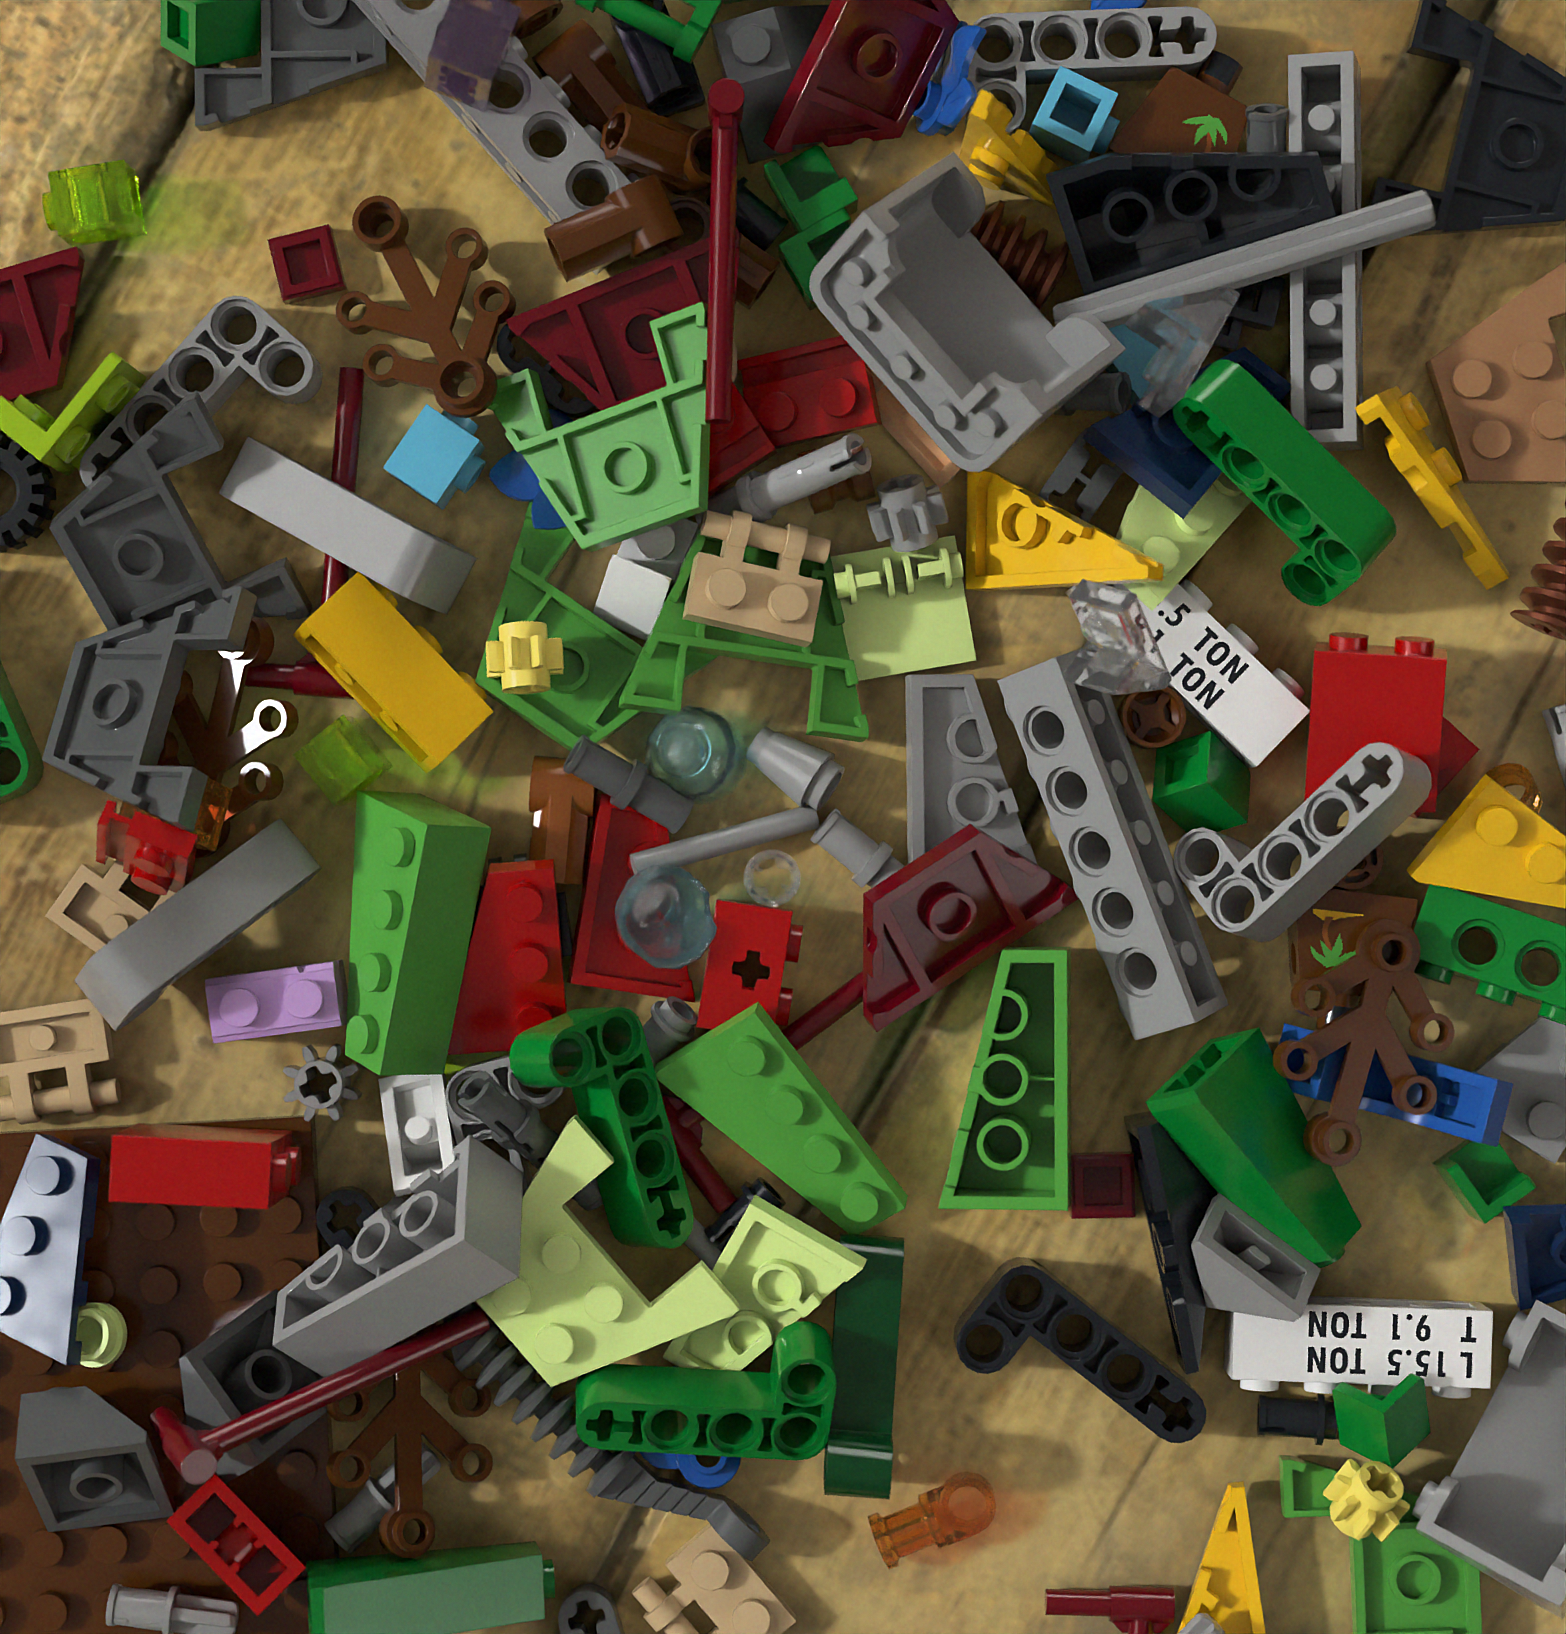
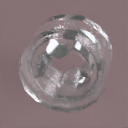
(760, 893)

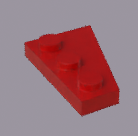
(598, 951)
(512, 959)

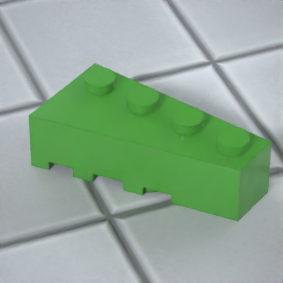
(409, 929)
(1018, 1100)

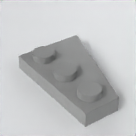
(954, 767)
(1538, 1098)

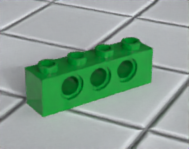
(1451, 913)

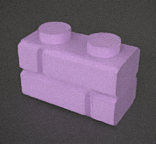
(277, 1001)

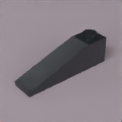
(1167, 209)
(1174, 1206)

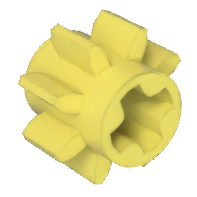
(524, 657)
(1366, 1499)

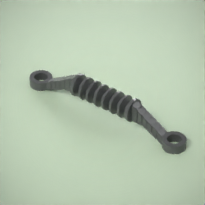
(615, 1474)

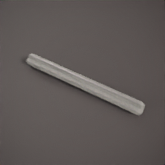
(1261, 259)

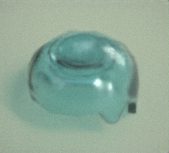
(697, 753)
(665, 917)

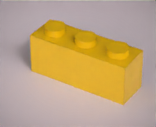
(394, 671)

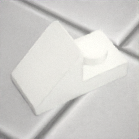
(643, 576)
(416, 1127)

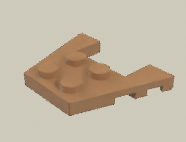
(1507, 391)

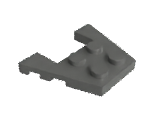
(303, 53)
(139, 544)
(122, 700)

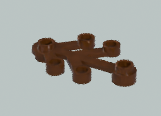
(431, 316)
(214, 743)
(1365, 1032)
(407, 1418)

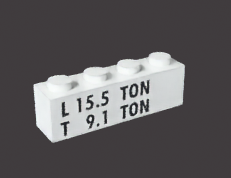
(1221, 677)
(1364, 1344)

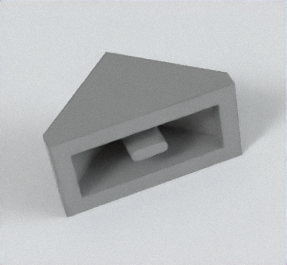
(1248, 1266)

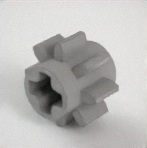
(907, 513)
(319, 1099)

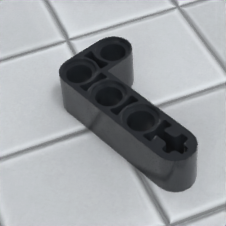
(1087, 1358)

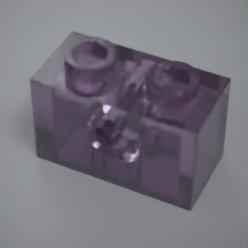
(471, 50)

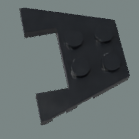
(1509, 134)

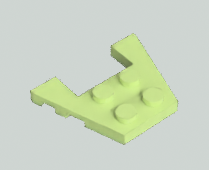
(571, 1299)

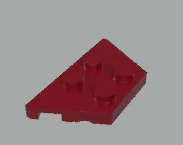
(863, 72)
(38, 322)
(604, 332)
(948, 918)

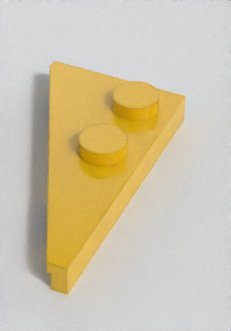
(1004, 158)
(1433, 478)
(1032, 543)
(1496, 849)
(1227, 1574)

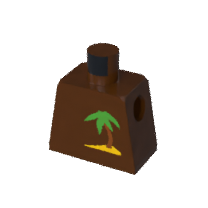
(1188, 113)
(1330, 933)

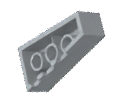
(407, 1265)

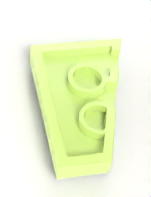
(1177, 541)
(777, 1275)

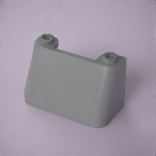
(950, 322)
(1509, 1486)

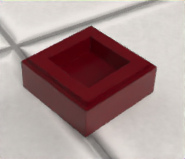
(307, 264)
(1102, 1185)

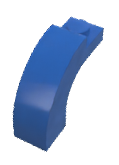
(1465, 1105)

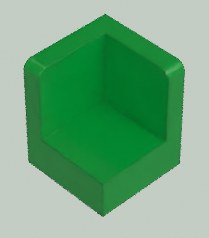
(210, 29)
(809, 188)
(807, 248)
(1201, 784)
(1483, 1178)
(1382, 1425)

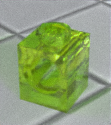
(94, 203)
(343, 760)

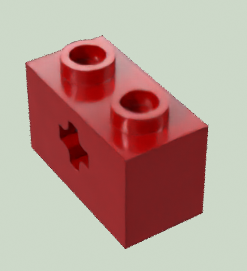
(742, 929)
(236, 1545)

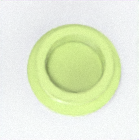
(101, 1333)

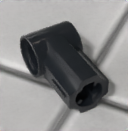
(656, 69)

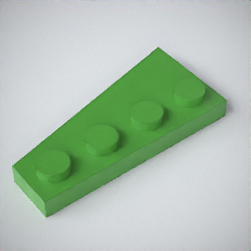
(779, 1112)

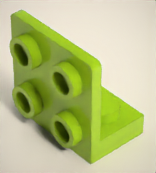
(65, 439)

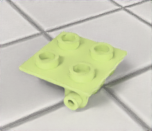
(904, 609)

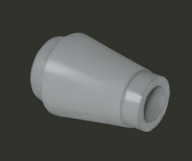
(796, 767)

